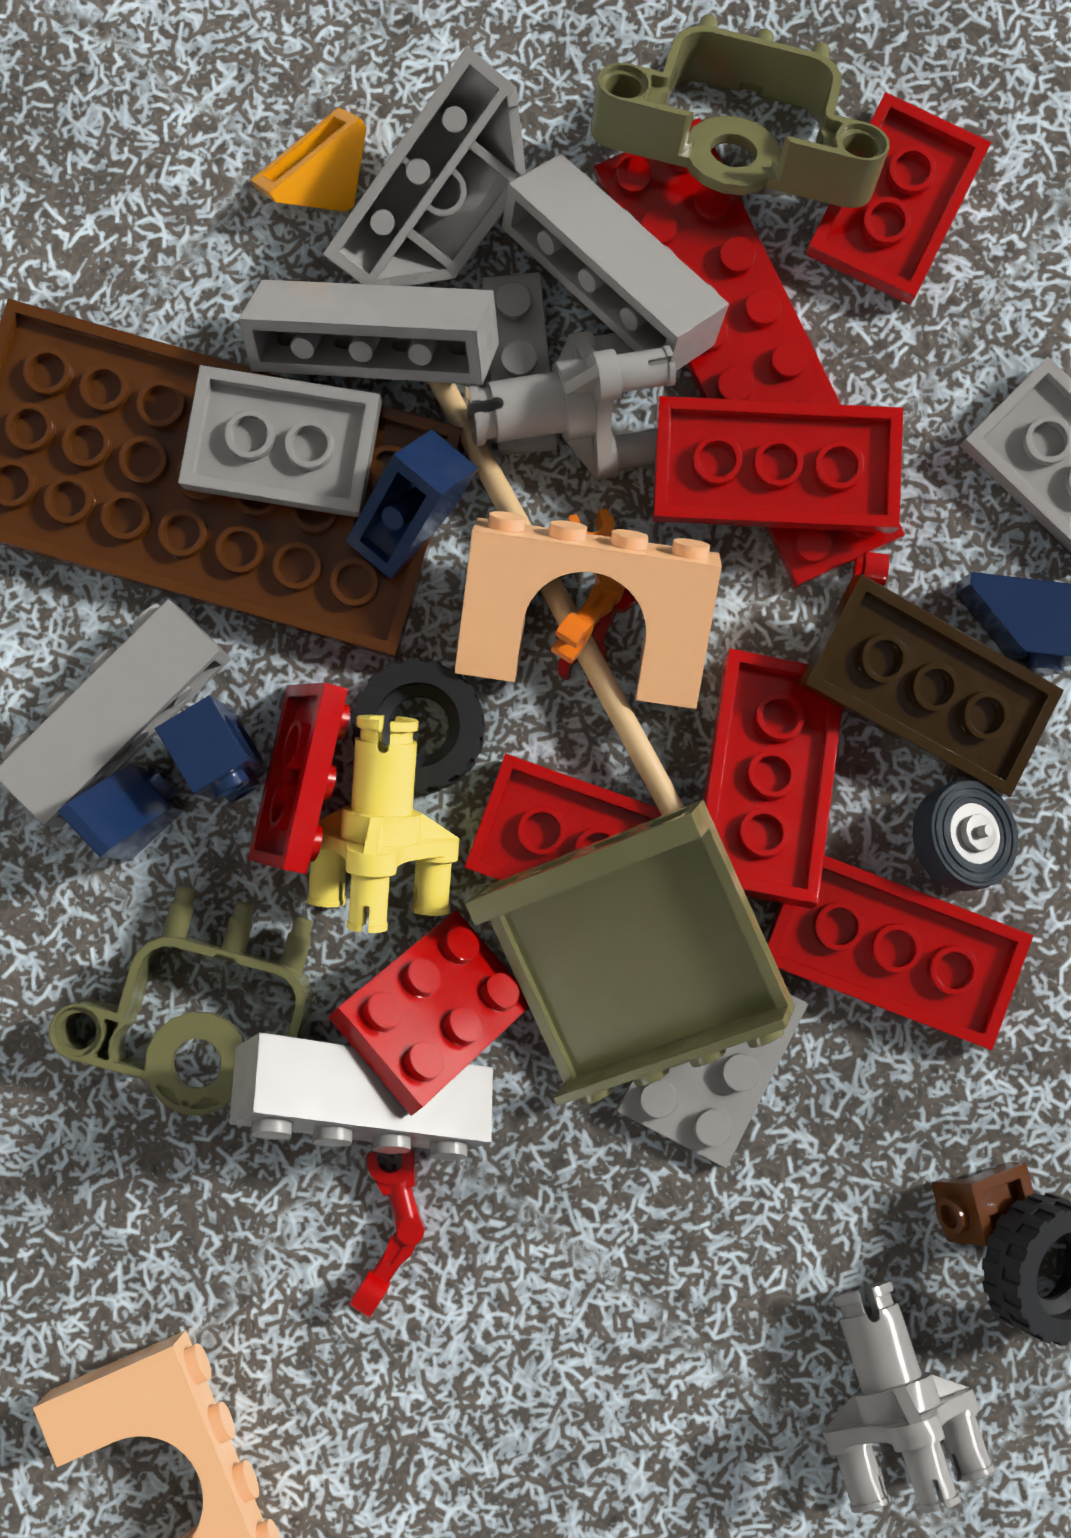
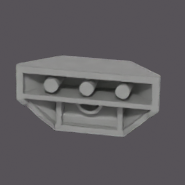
(439, 183)

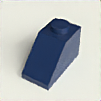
(410, 502)
(1022, 617)
(123, 811)

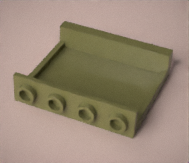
(638, 955)

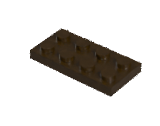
(930, 686)

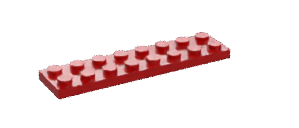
(761, 342)

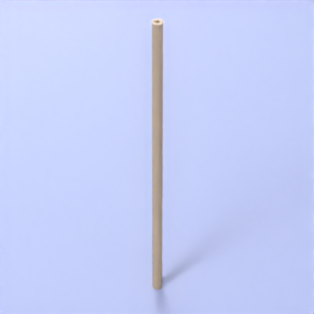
(561, 605)

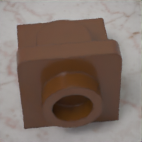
(974, 1204)

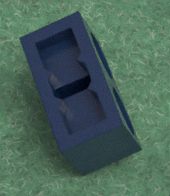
(213, 750)

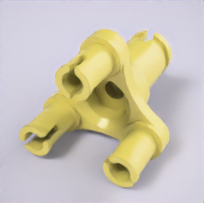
(382, 833)

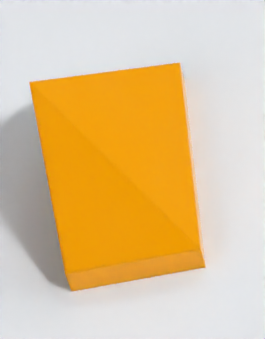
(319, 167)

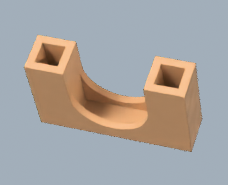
(669, 582)
(163, 1397)

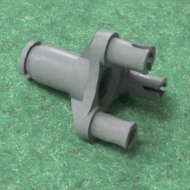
(576, 402)
(900, 1409)

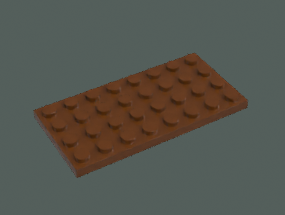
(94, 473)

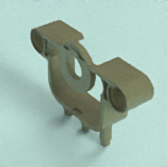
(835, 169)
(114, 1020)

